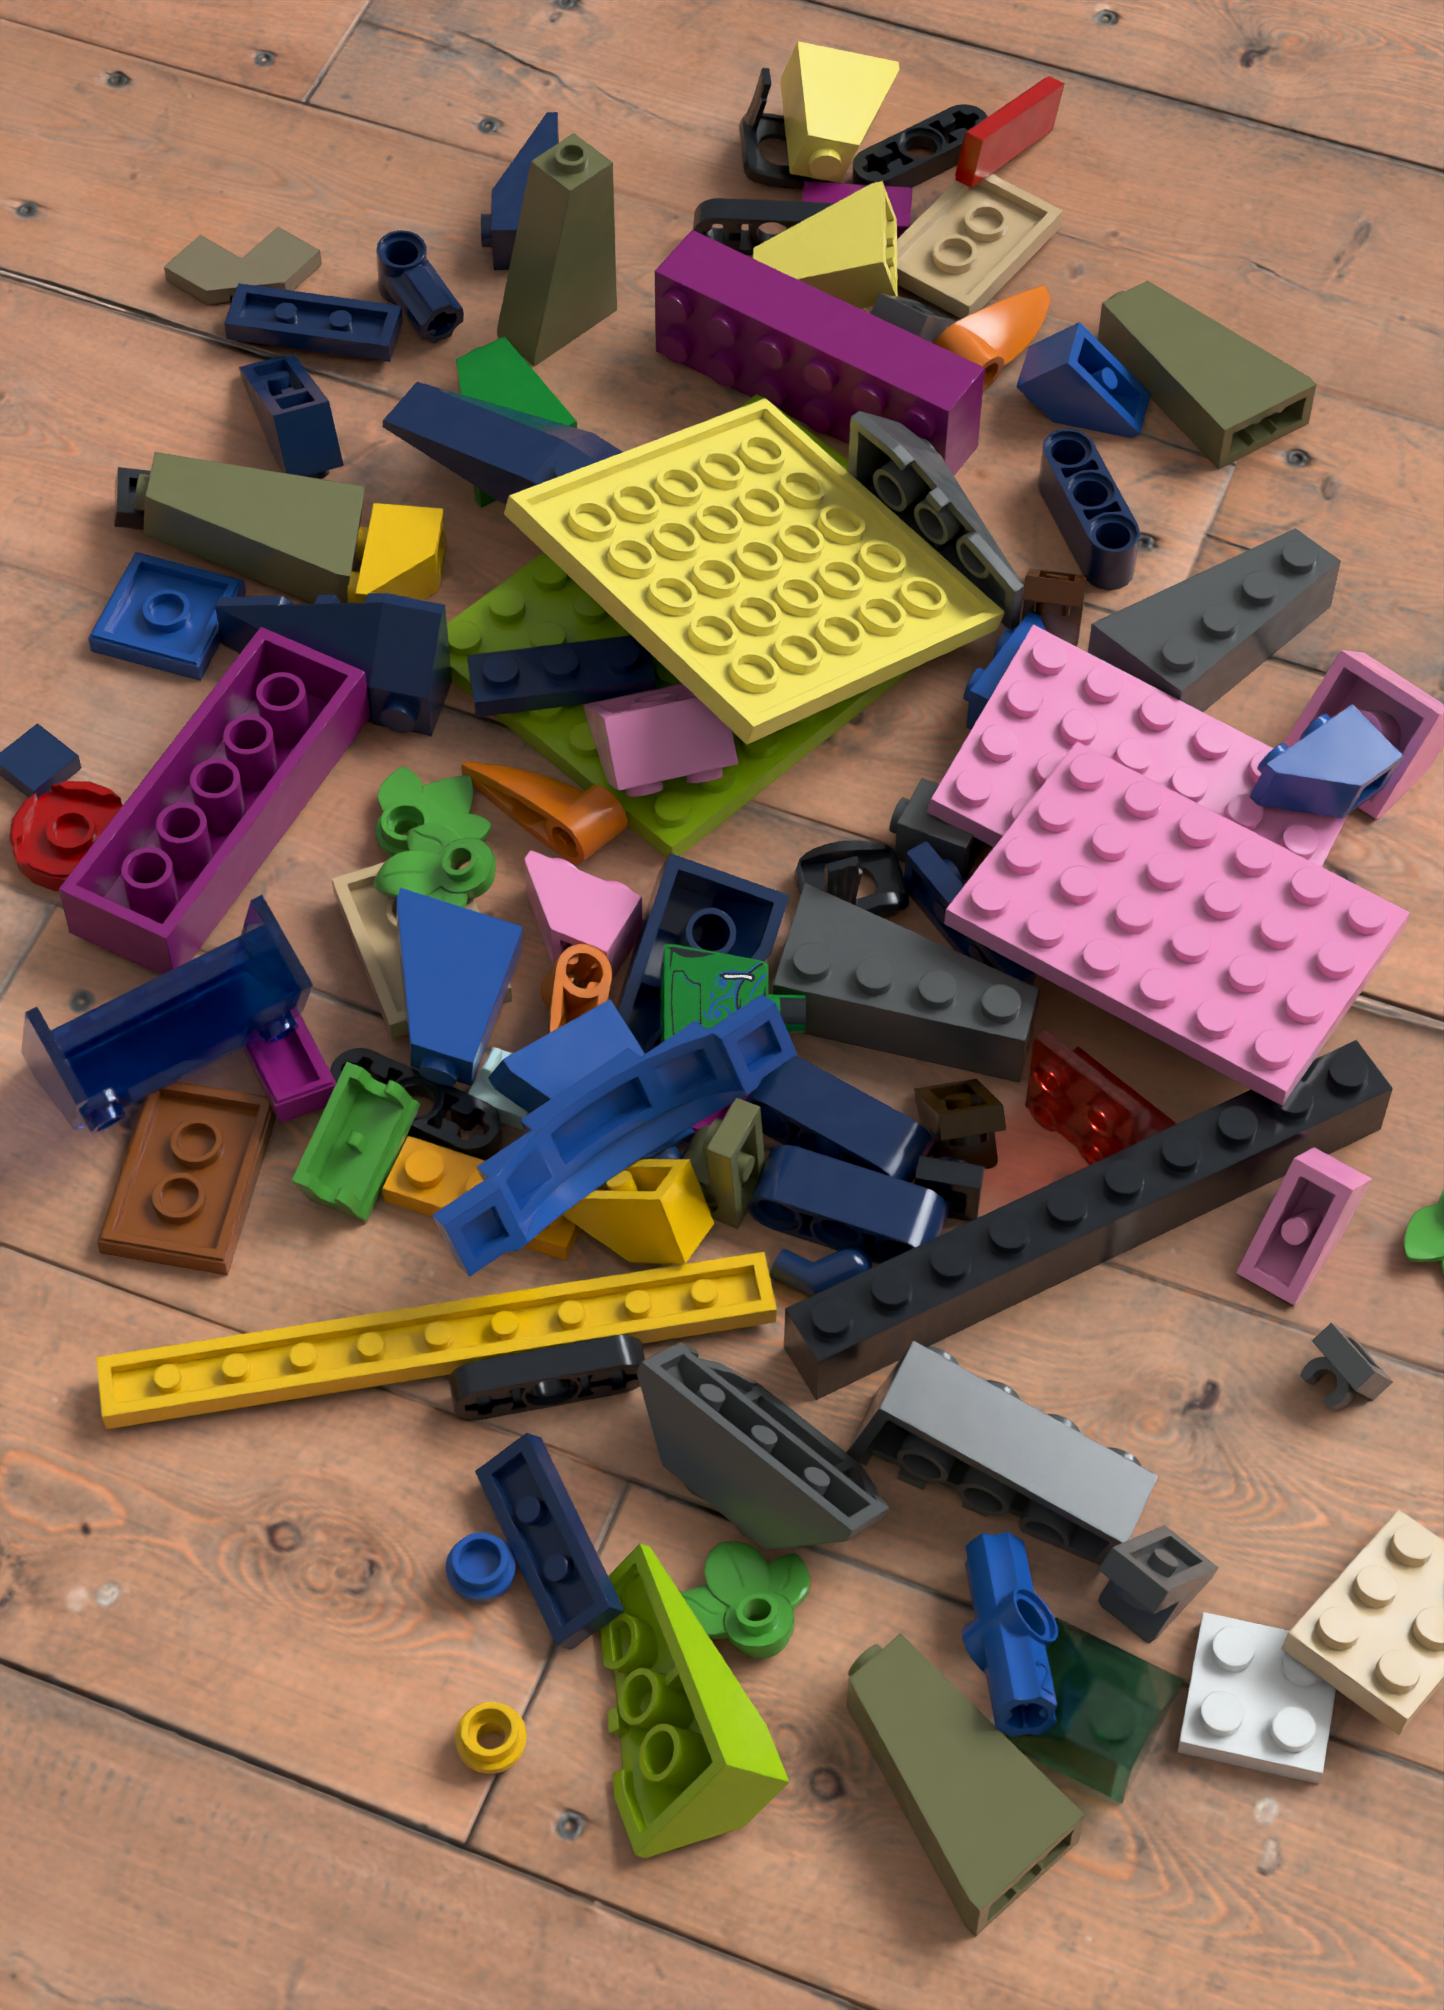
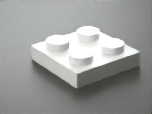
(1255, 1702)

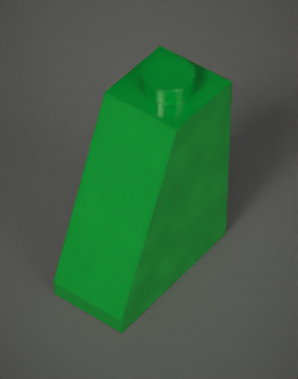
(504, 378)

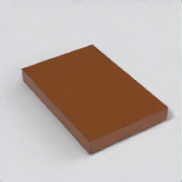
(188, 1177)

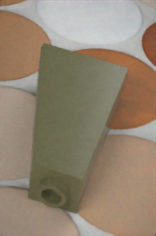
(562, 252)
(1204, 375)
(256, 522)
(962, 1784)

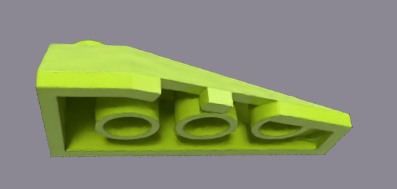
(686, 1728)

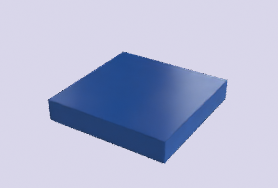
(164, 616)

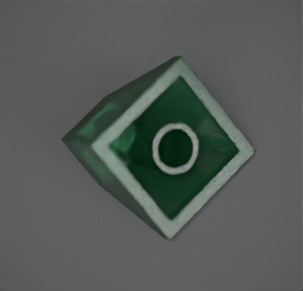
(1104, 1712)

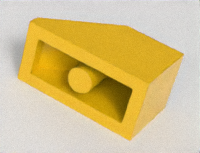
(647, 1212)

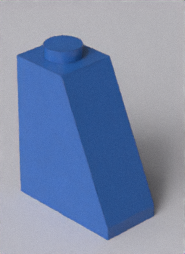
(453, 983)
(567, 1056)

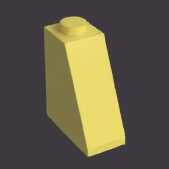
(830, 106)
(842, 249)

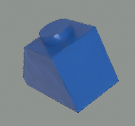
(1083, 384)

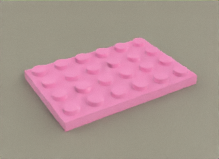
(1069, 696)
(1178, 921)

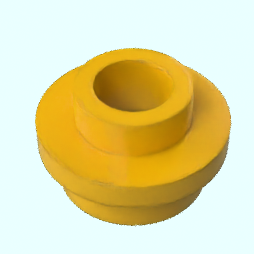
(490, 1718)

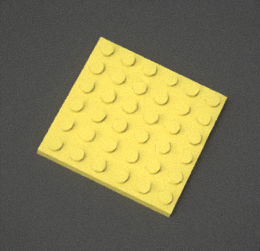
(754, 568)

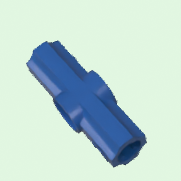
(1010, 1634)

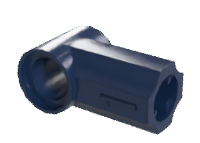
(413, 283)

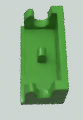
(355, 1143)

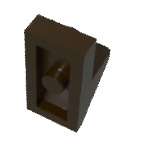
(962, 1120)

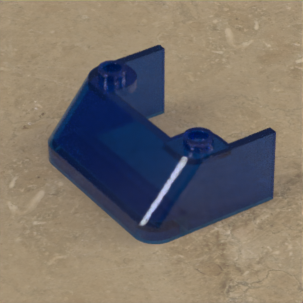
(170, 1025)

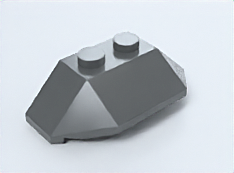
(753, 1454)

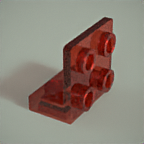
(1087, 1101)

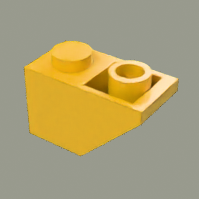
(400, 553)

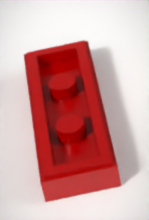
(1009, 131)

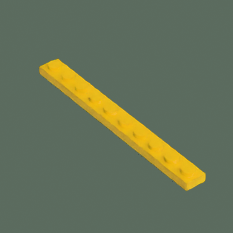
(429, 1339)

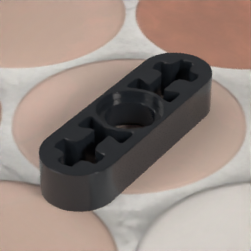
(939, 133)
(754, 213)
(434, 1127)
(546, 1377)

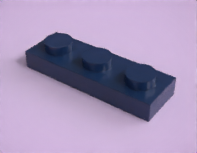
(314, 322)
(558, 675)
(933, 887)
(549, 1541)

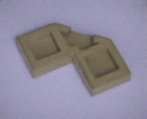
(214, 272)

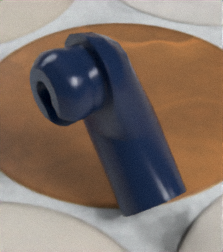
(817, 1276)

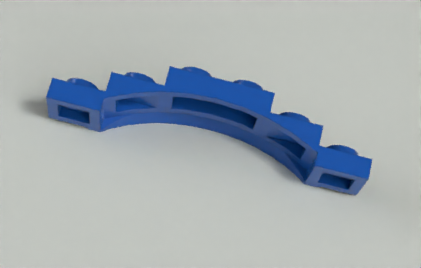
(607, 1126)

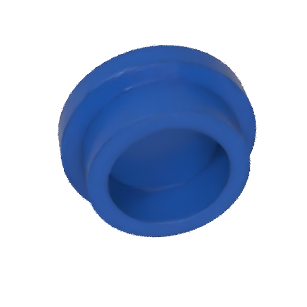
(480, 1567)

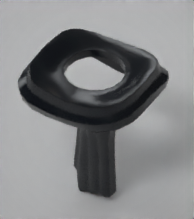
(759, 126)
(839, 869)

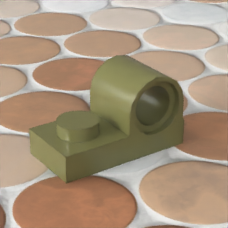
(729, 1161)

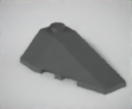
(925, 494)

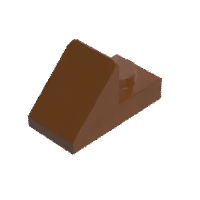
(1057, 600)

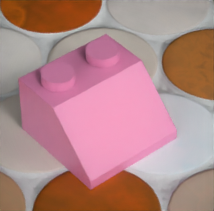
(1393, 705)
(659, 738)

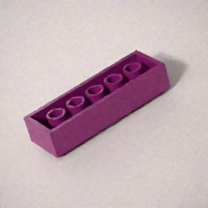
(810, 350)
(216, 803)

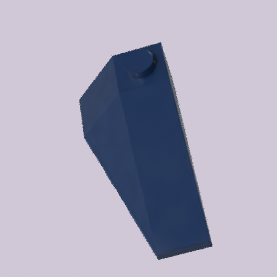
(490, 443)
(388, 636)
(696, 910)

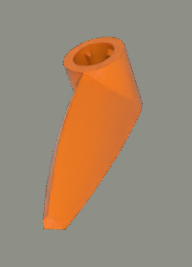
(998, 331)
(553, 812)
(563, 997)

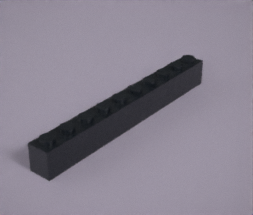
(1079, 1221)

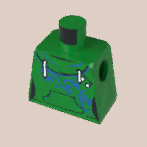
(714, 985)

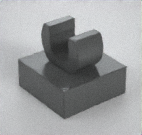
(1350, 1364)

